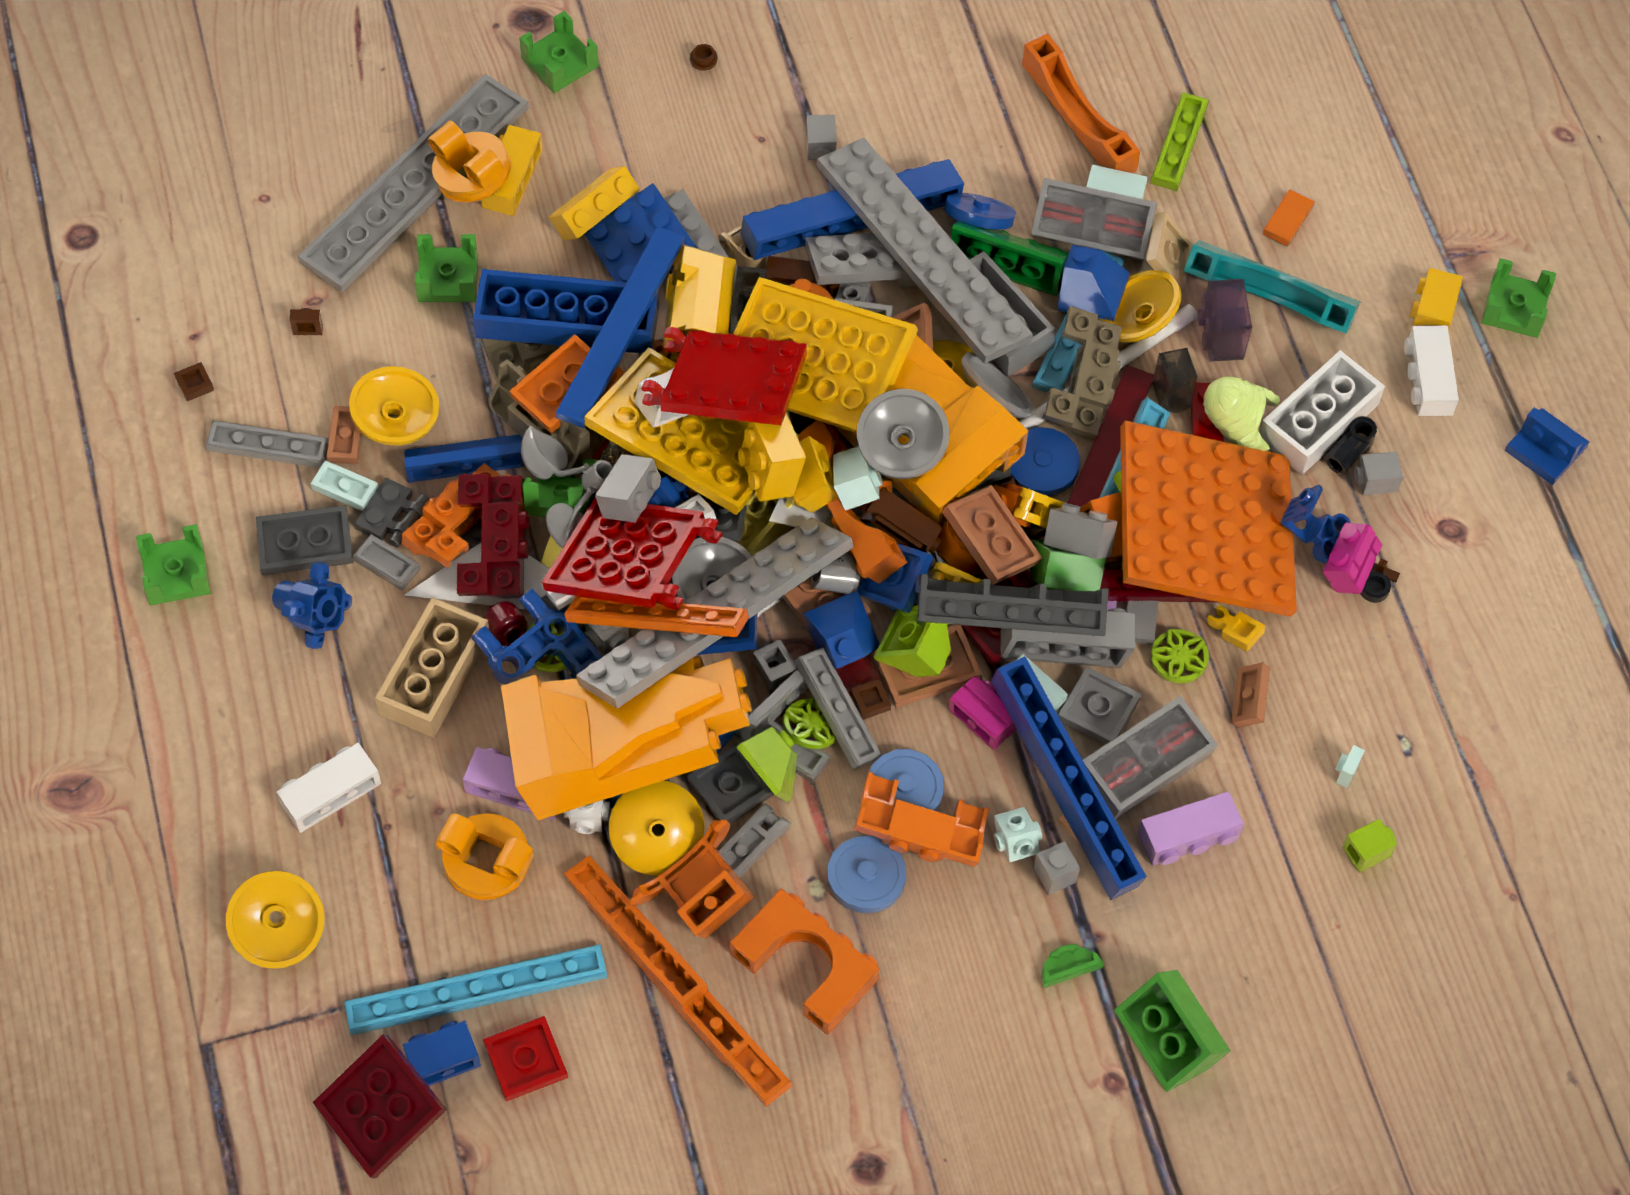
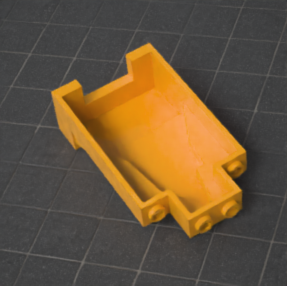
(980, 434)
(582, 750)

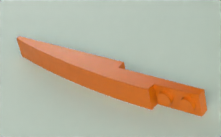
(678, 982)

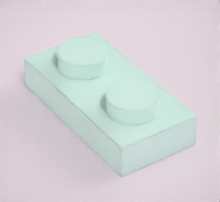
(344, 485)

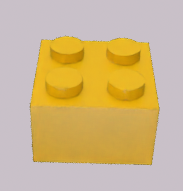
(772, 459)

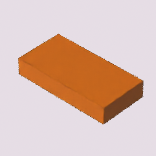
(1288, 217)

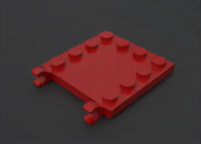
(728, 376)
(628, 559)

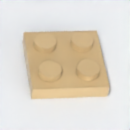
(1168, 248)

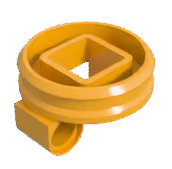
(478, 153)
(460, 838)

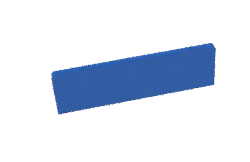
(463, 457)

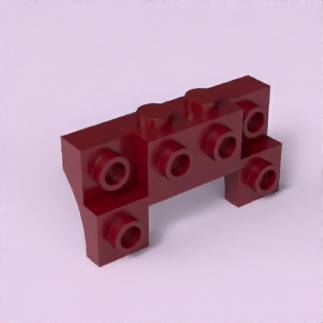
(501, 537)

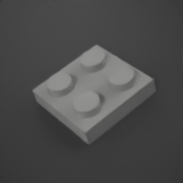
(1099, 706)

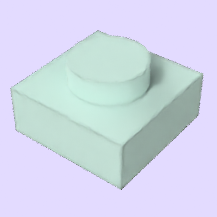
(1348, 765)

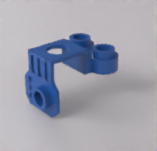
(1321, 530)

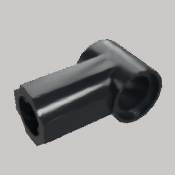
(1351, 445)

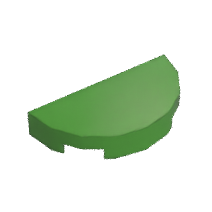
(1068, 963)

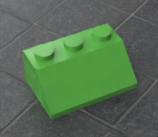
(1171, 1029)

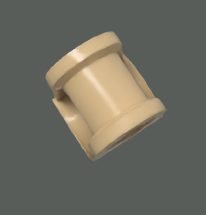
(737, 249)

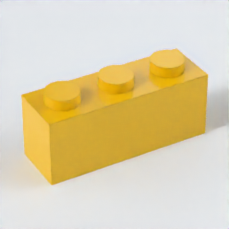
(524, 152)
(594, 203)

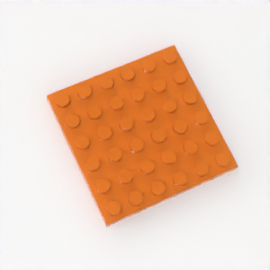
(1206, 519)

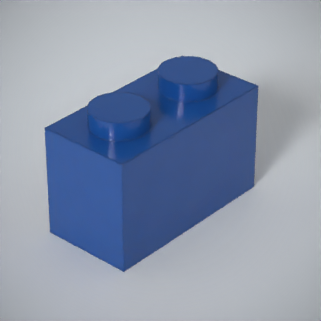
(443, 1052)

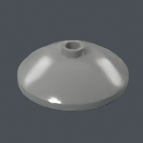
(997, 385)
(897, 415)
(706, 564)

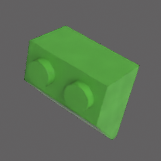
(1066, 569)

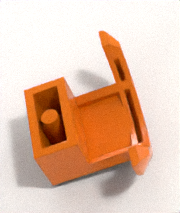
(700, 885)

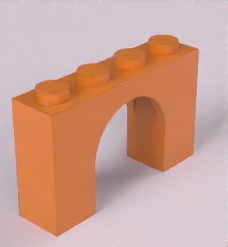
(788, 921)

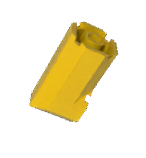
(699, 292)

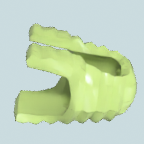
(1238, 409)

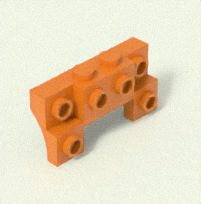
(443, 524)
(920, 829)

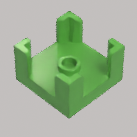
(560, 55)
(447, 272)
(1517, 302)
(544, 494)
(174, 568)

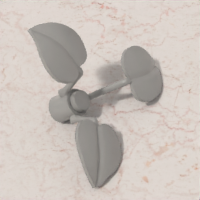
(546, 456)

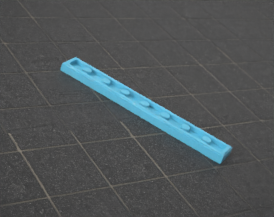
(475, 989)

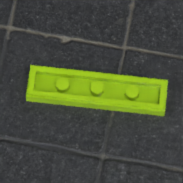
(1179, 141)

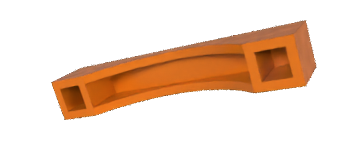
(1050, 71)
(873, 549)

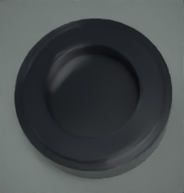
(1376, 587)

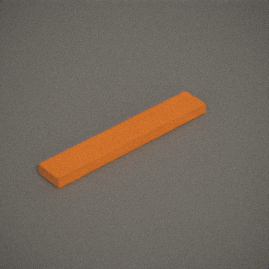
(686, 619)

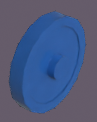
(980, 211)
(1048, 463)

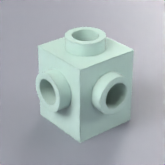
(1017, 834)

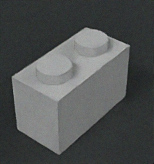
(628, 488)
(1080, 532)

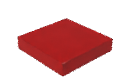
(525, 1058)

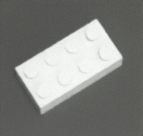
(1321, 411)

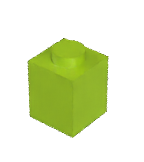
(1370, 845)

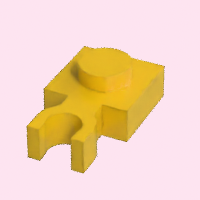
(1238, 629)

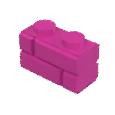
(1352, 558)
(982, 711)

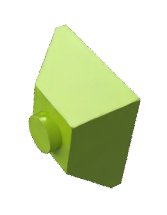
(914, 645)
(773, 760)

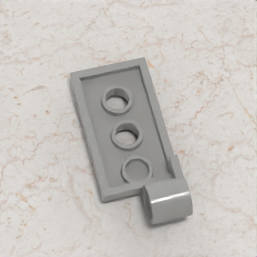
(827, 269)

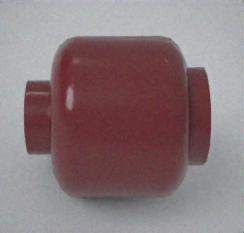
(506, 622)

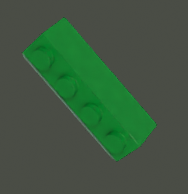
(1019, 258)

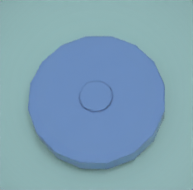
(918, 777)
(866, 874)

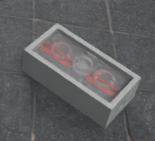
(1094, 219)
(1149, 756)

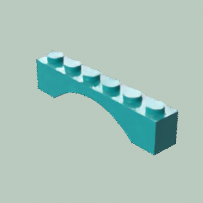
(1295, 293)

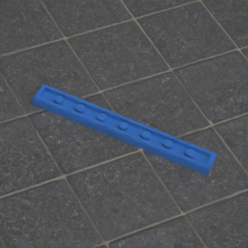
(620, 326)

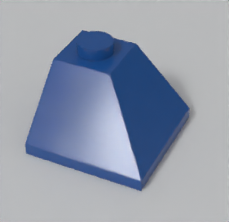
(1092, 282)
(842, 629)

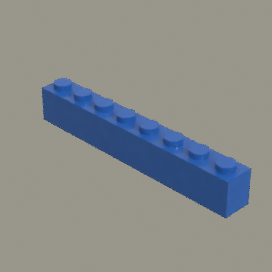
(829, 214)
(1068, 778)

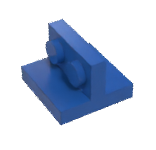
(1546, 445)
(899, 588)

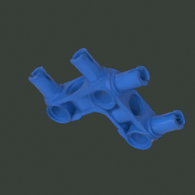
(571, 647)

